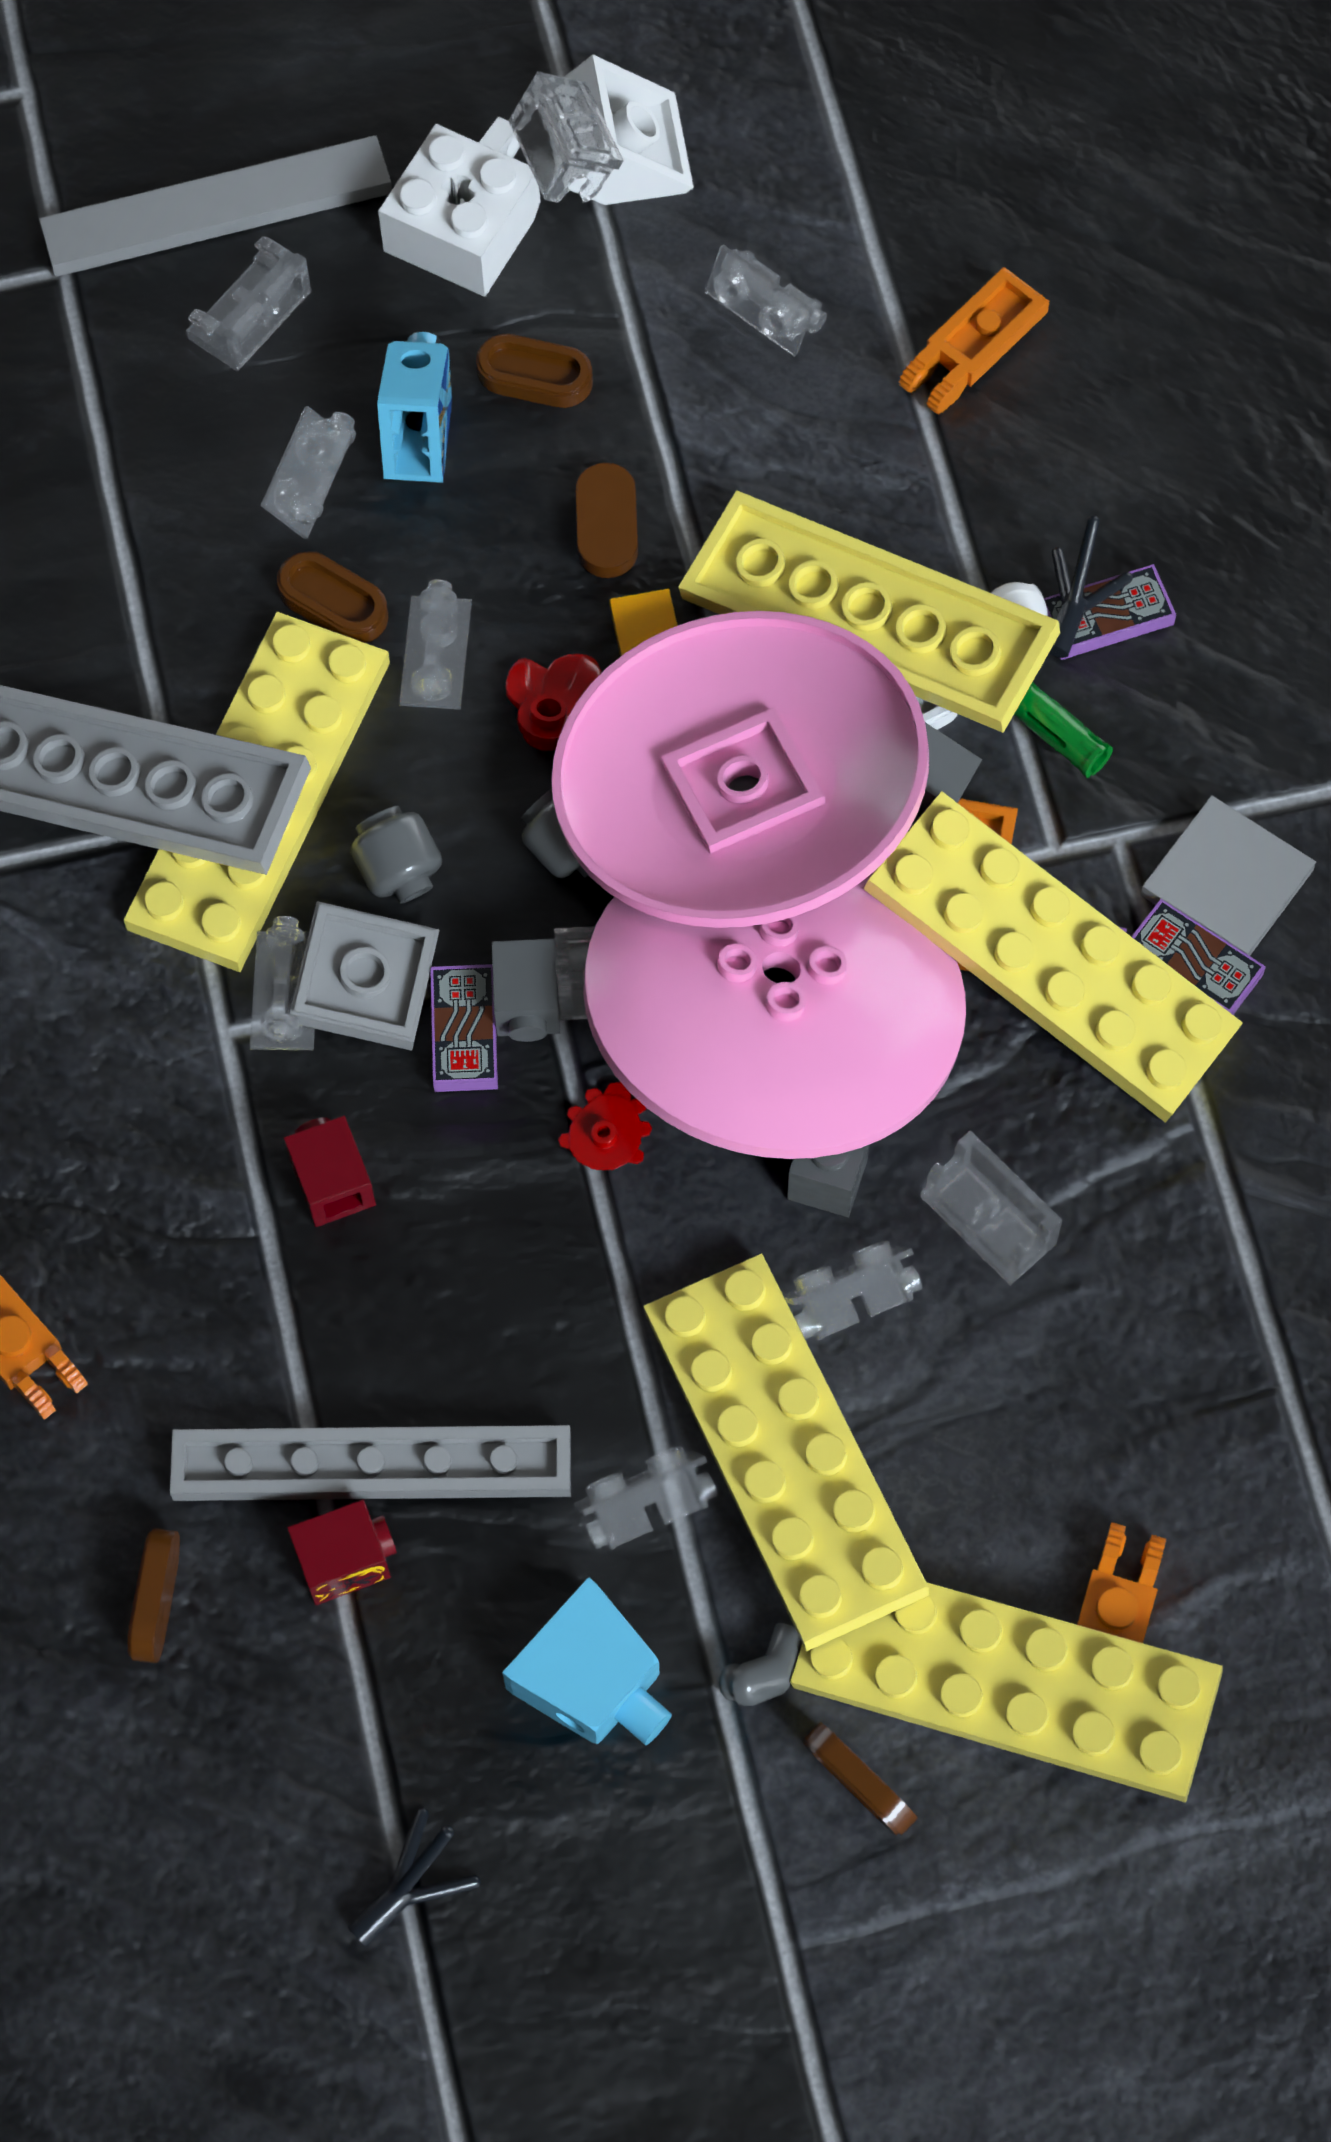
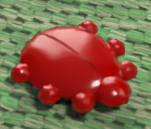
(606, 1129)

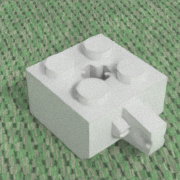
(461, 206)

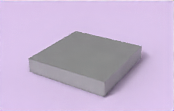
(1229, 875)
(364, 975)

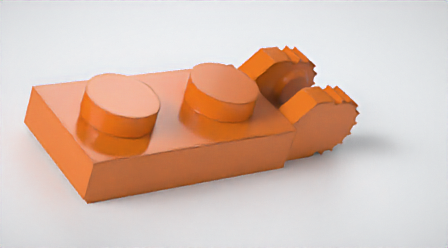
(976, 338)
(26, 1347)
(1120, 1604)

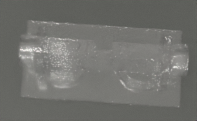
(757, 298)
(308, 469)
(436, 648)
(275, 981)
(875, 1276)
(621, 1502)

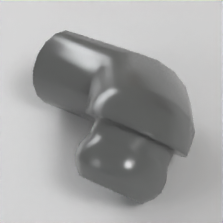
(765, 1676)

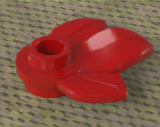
(548, 695)

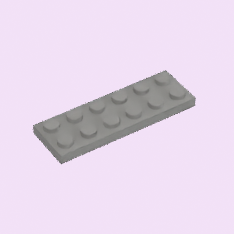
(146, 780)

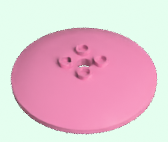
(729, 698)
(771, 1063)

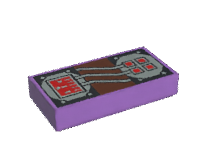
(1124, 615)
(1200, 955)
(463, 1028)

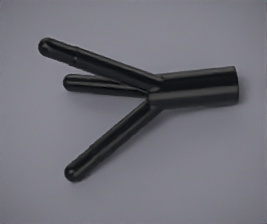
(1073, 603)
(406, 1875)

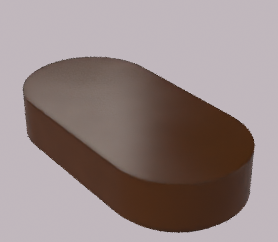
(534, 370)
(606, 520)
(332, 596)
(153, 1595)
(859, 1779)

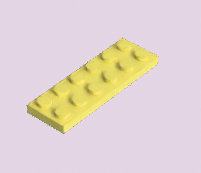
(941, 633)
(297, 697)
(1053, 956)
(786, 1452)
(1026, 1687)

